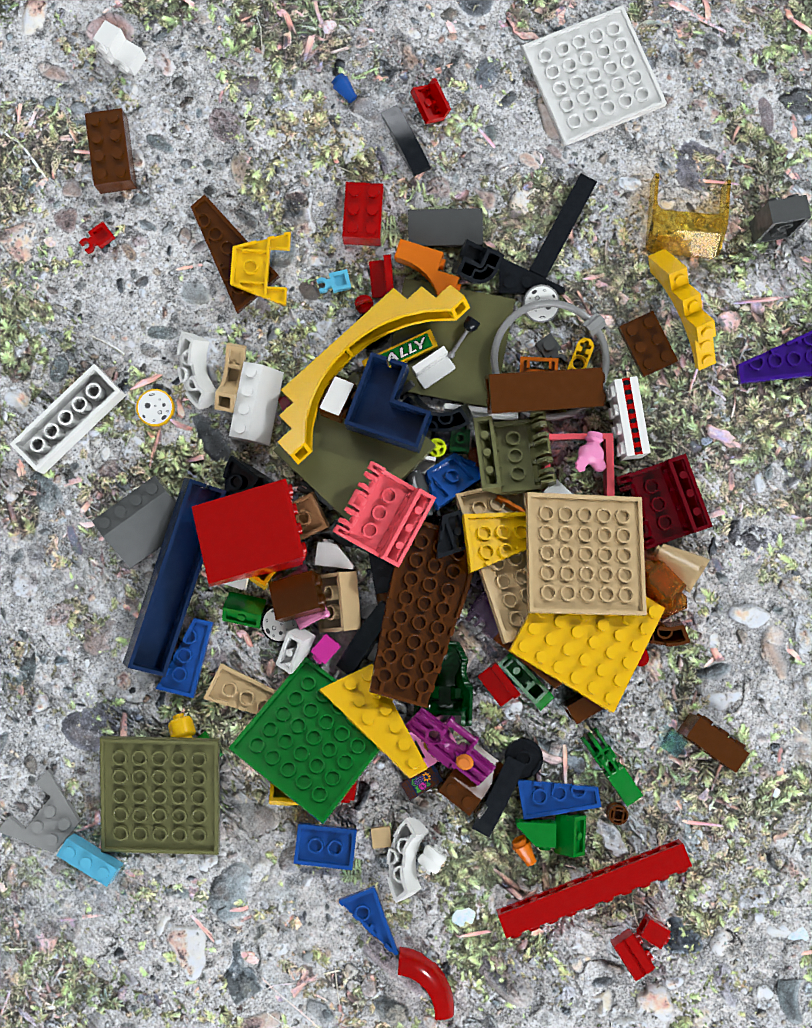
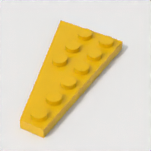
(376, 719)

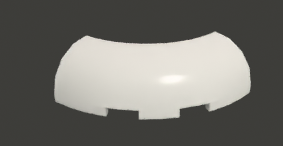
(193, 370)
(402, 859)

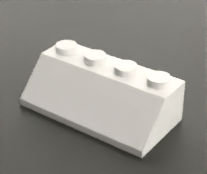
(256, 404)

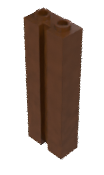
(545, 390)

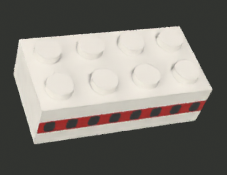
(627, 418)

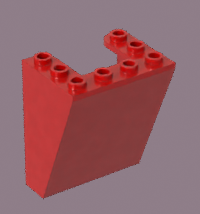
(249, 533)

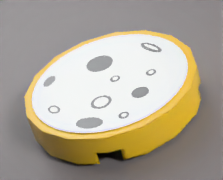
(155, 407)

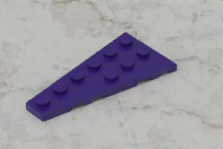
(780, 363)

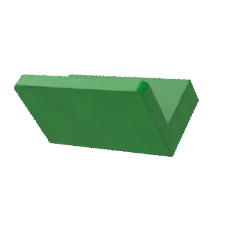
(243, 610)
(570, 835)

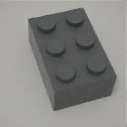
(780, 218)

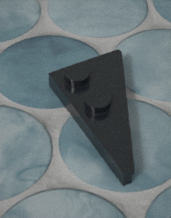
(518, 280)

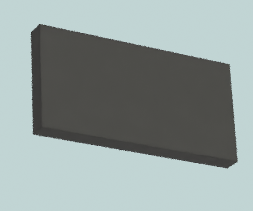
(445, 227)

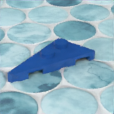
(369, 911)

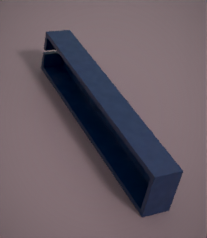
(170, 584)

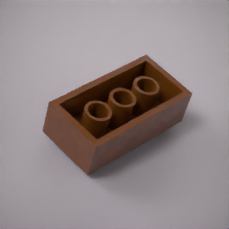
(110, 151)

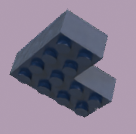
(377, 409)

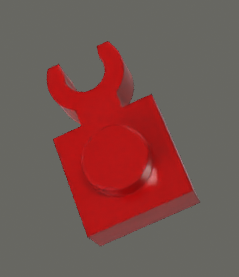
(99, 235)

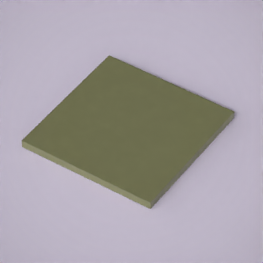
(473, 355)
(343, 457)
(160, 795)

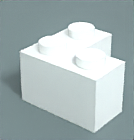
(118, 50)

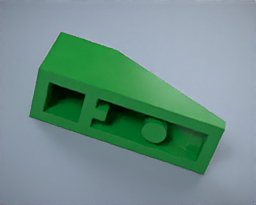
(526, 681)

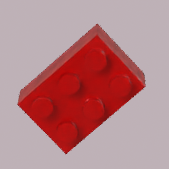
(363, 214)

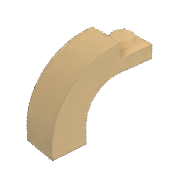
(227, 392)

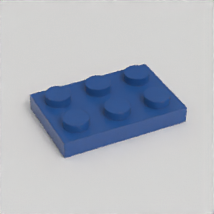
(325, 846)

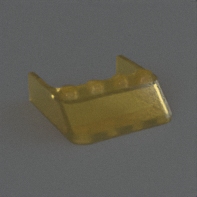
(686, 232)

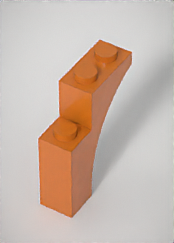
(428, 263)

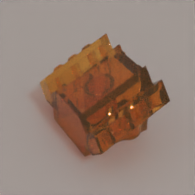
(664, 588)

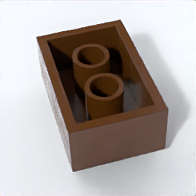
(714, 741)

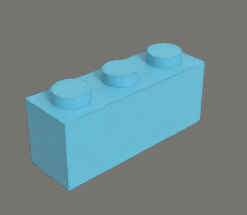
(90, 859)

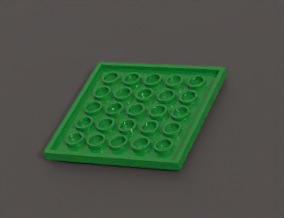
(306, 743)

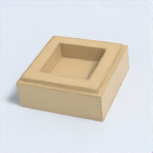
(381, 837)

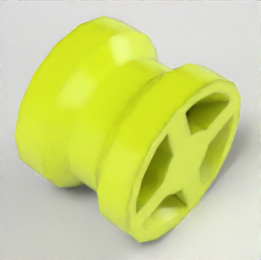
(439, 444)

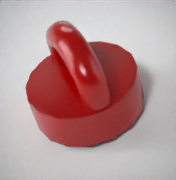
(363, 304)

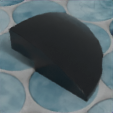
(241, 476)

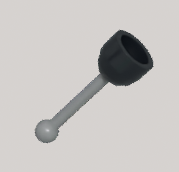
(470, 325)

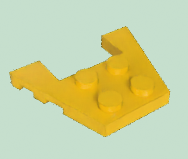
(251, 267)

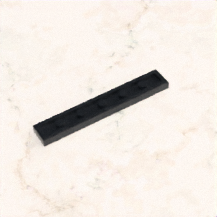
(563, 225)

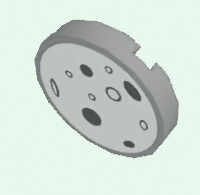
(537, 293)

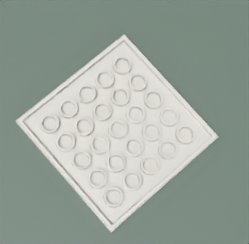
(593, 75)

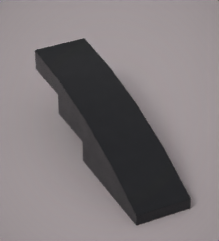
(405, 140)
(363, 641)
(499, 796)

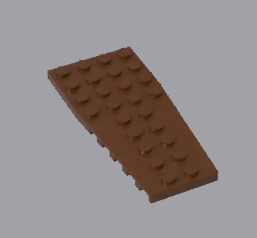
(419, 619)

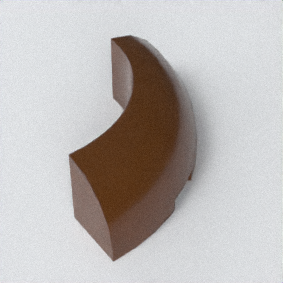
(670, 634)

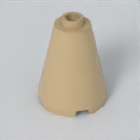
(683, 563)

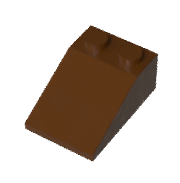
(462, 790)

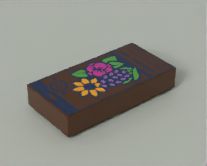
(422, 782)

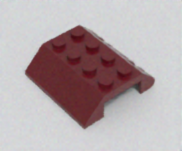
(669, 500)

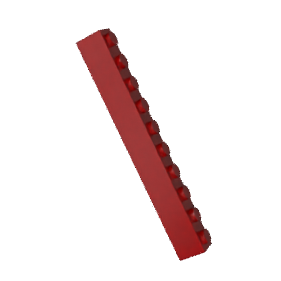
(593, 888)

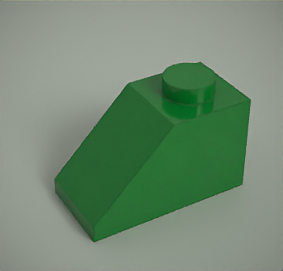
(539, 831)

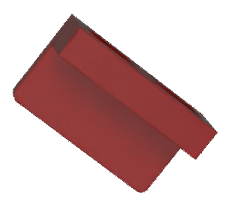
(381, 276)
(498, 684)

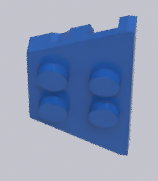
(451, 477)

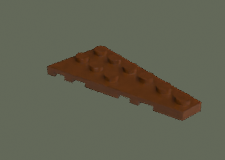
(221, 238)

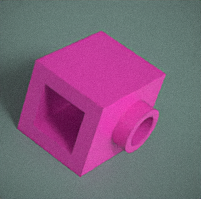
(325, 649)

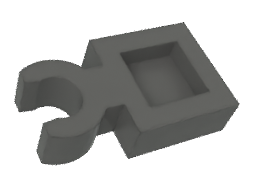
(549, 348)

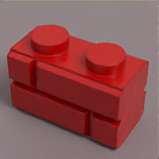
(632, 954)

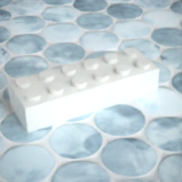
(68, 419)

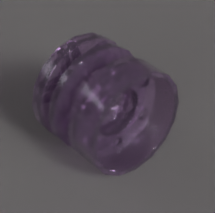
(482, 611)

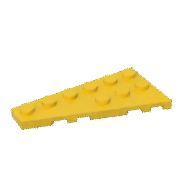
(493, 537)

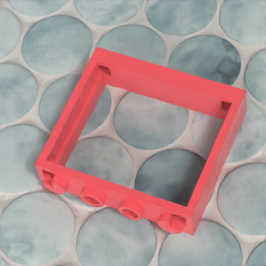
(608, 448)

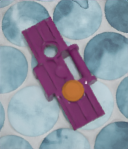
(448, 752)

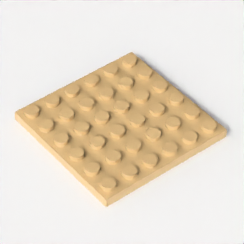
(585, 554)

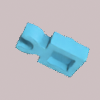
(338, 281)

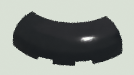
(443, 420)

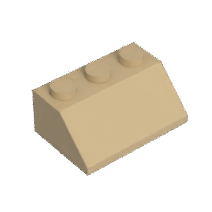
(342, 602)

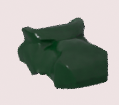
(452, 688)

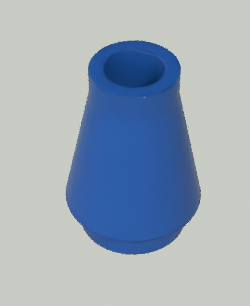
(344, 88)

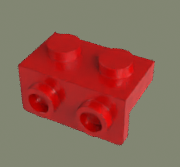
(431, 102)

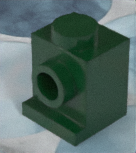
(460, 447)

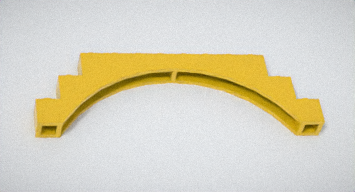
(385, 317)

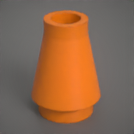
(523, 848)

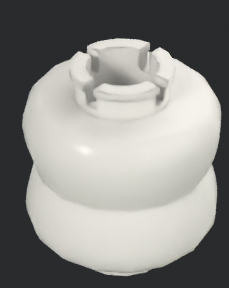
(432, 859)

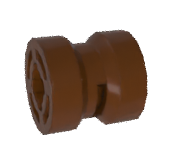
(613, 813)

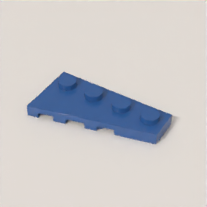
(188, 660)
(555, 798)

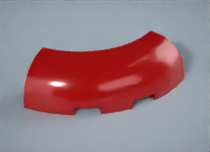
(431, 977)

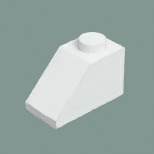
(331, 555)
(295, 649)

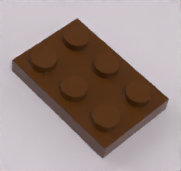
(647, 344)

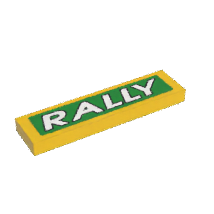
(410, 348)

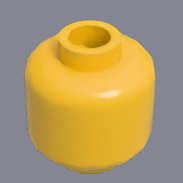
(181, 726)

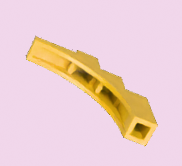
(688, 303)

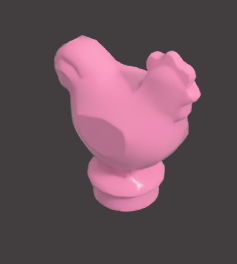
(591, 453)

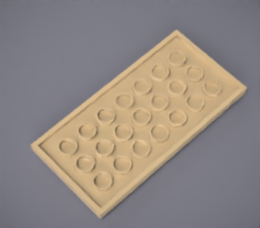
(503, 580)

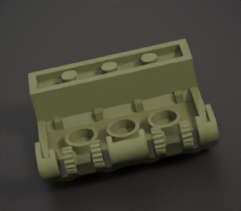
(514, 454)

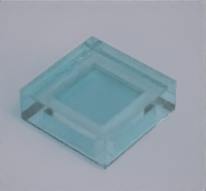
(673, 743)

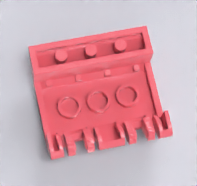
(385, 515)

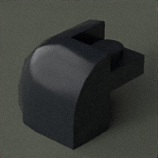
(476, 263)

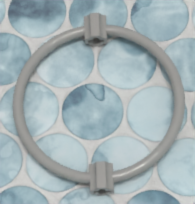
(591, 327)

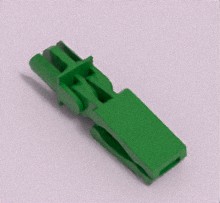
(617, 774)

